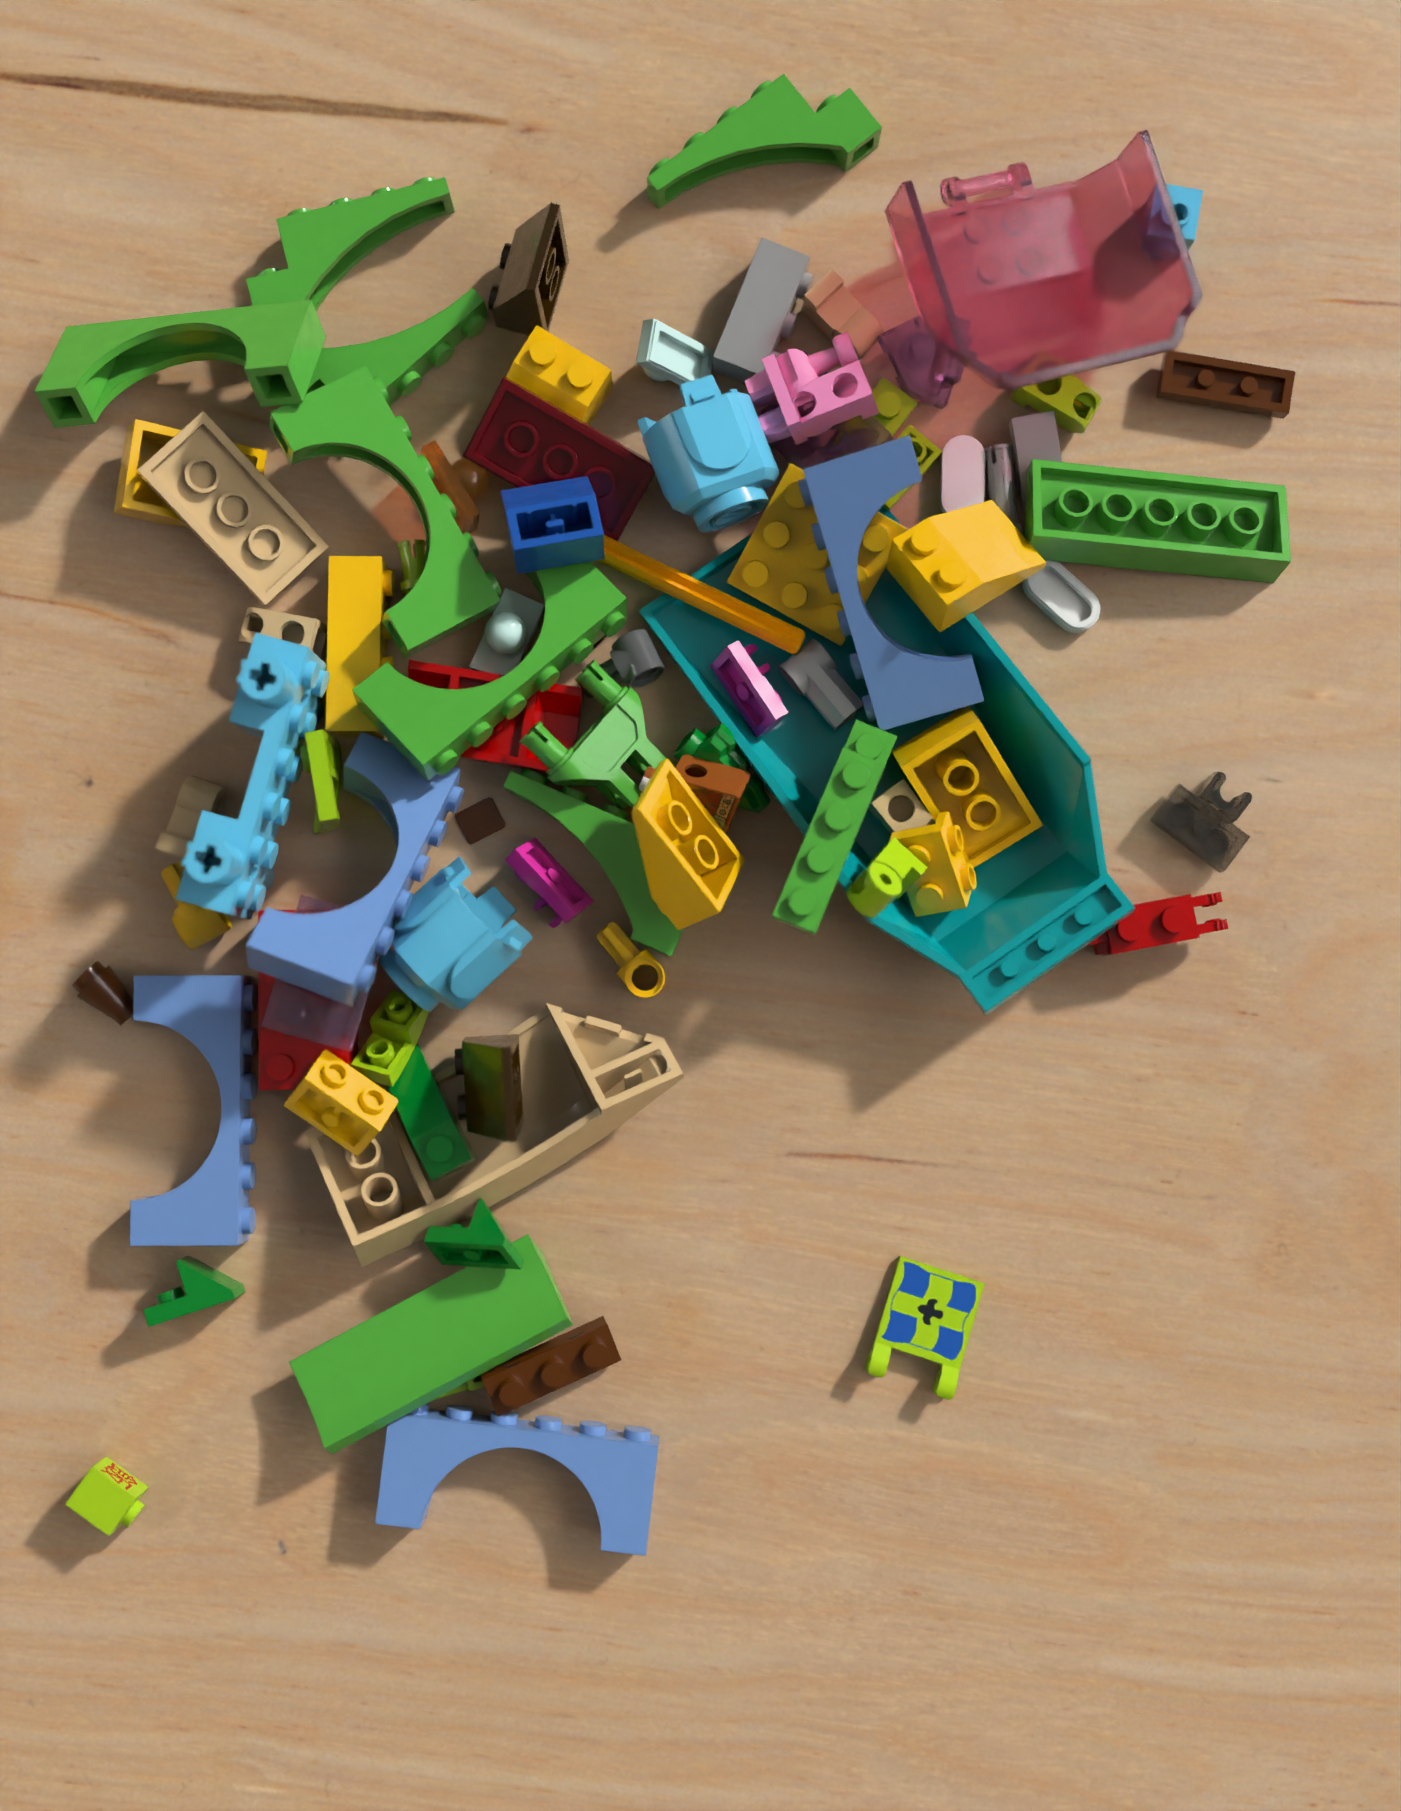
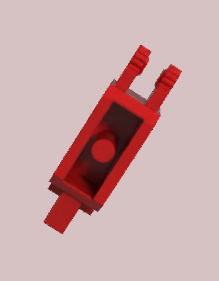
(1159, 924)

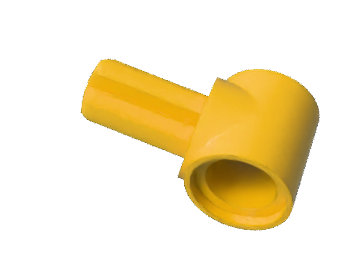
(193, 923)
(629, 958)

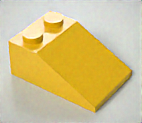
(562, 375)
(133, 494)
(961, 561)
(963, 773)
(683, 849)

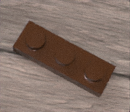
(1225, 384)
(550, 1366)

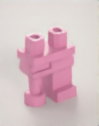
(807, 401)

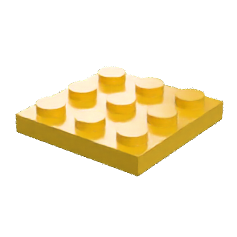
(787, 568)

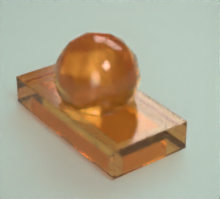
(460, 482)

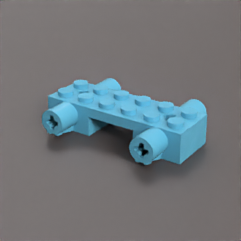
(278, 701)

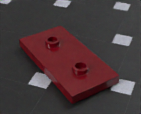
(539, 443)

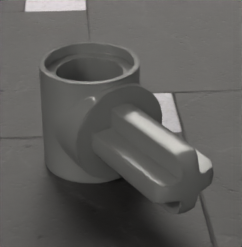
(633, 661)

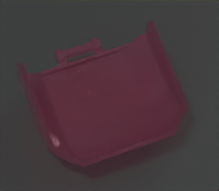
(1049, 273)

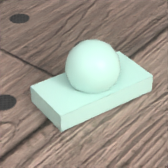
(672, 355)
(508, 634)

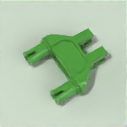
(609, 742)

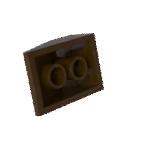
(531, 273)
(491, 1085)

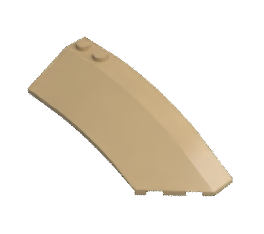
(576, 1089)

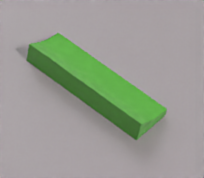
(1157, 521)
(429, 1345)

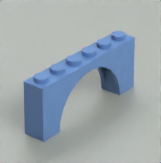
(899, 680)
(337, 948)
(215, 1200)
(611, 1464)

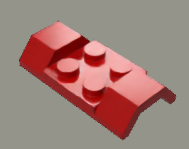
(555, 708)

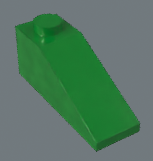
(430, 1119)

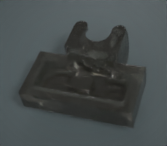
(1205, 821)

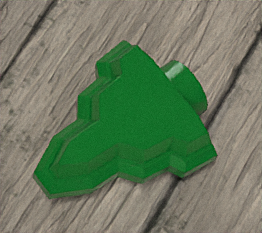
(720, 747)

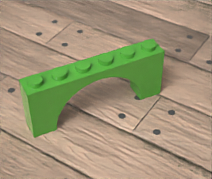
(101, 360)
(356, 423)
(440, 724)

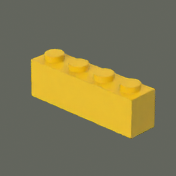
(355, 637)

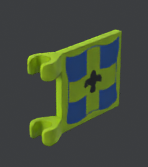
(928, 1317)

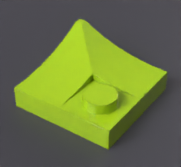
(324, 761)

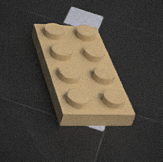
(232, 508)

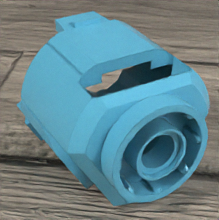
(711, 456)
(452, 941)

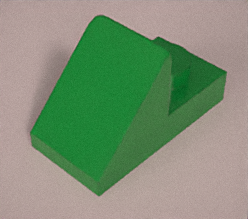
(477, 1246)
(202, 1288)

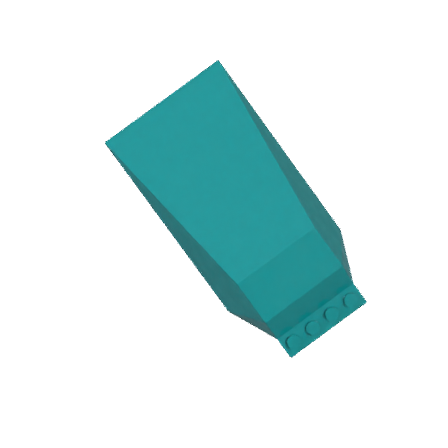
(1029, 900)

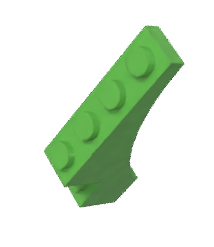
(767, 130)
(332, 239)
(407, 355)
(834, 827)
(613, 846)

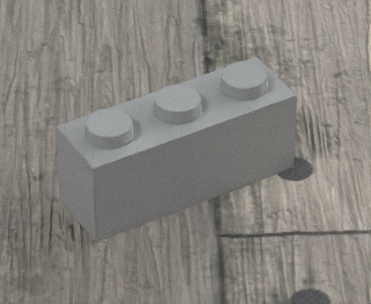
(762, 310)

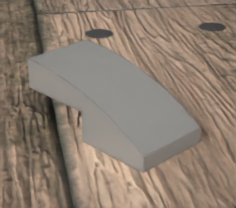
(1032, 438)

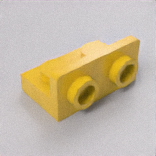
(341, 1103)

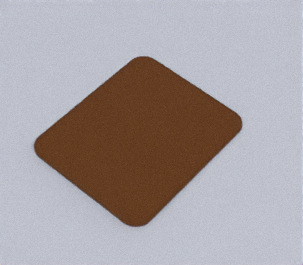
(480, 820)

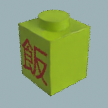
(108, 1497)

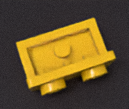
(948, 879)

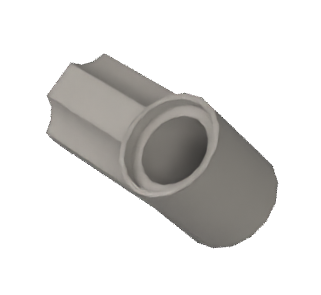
(815, 675)

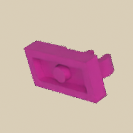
(748, 688)
(546, 876)

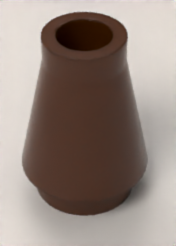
(105, 992)

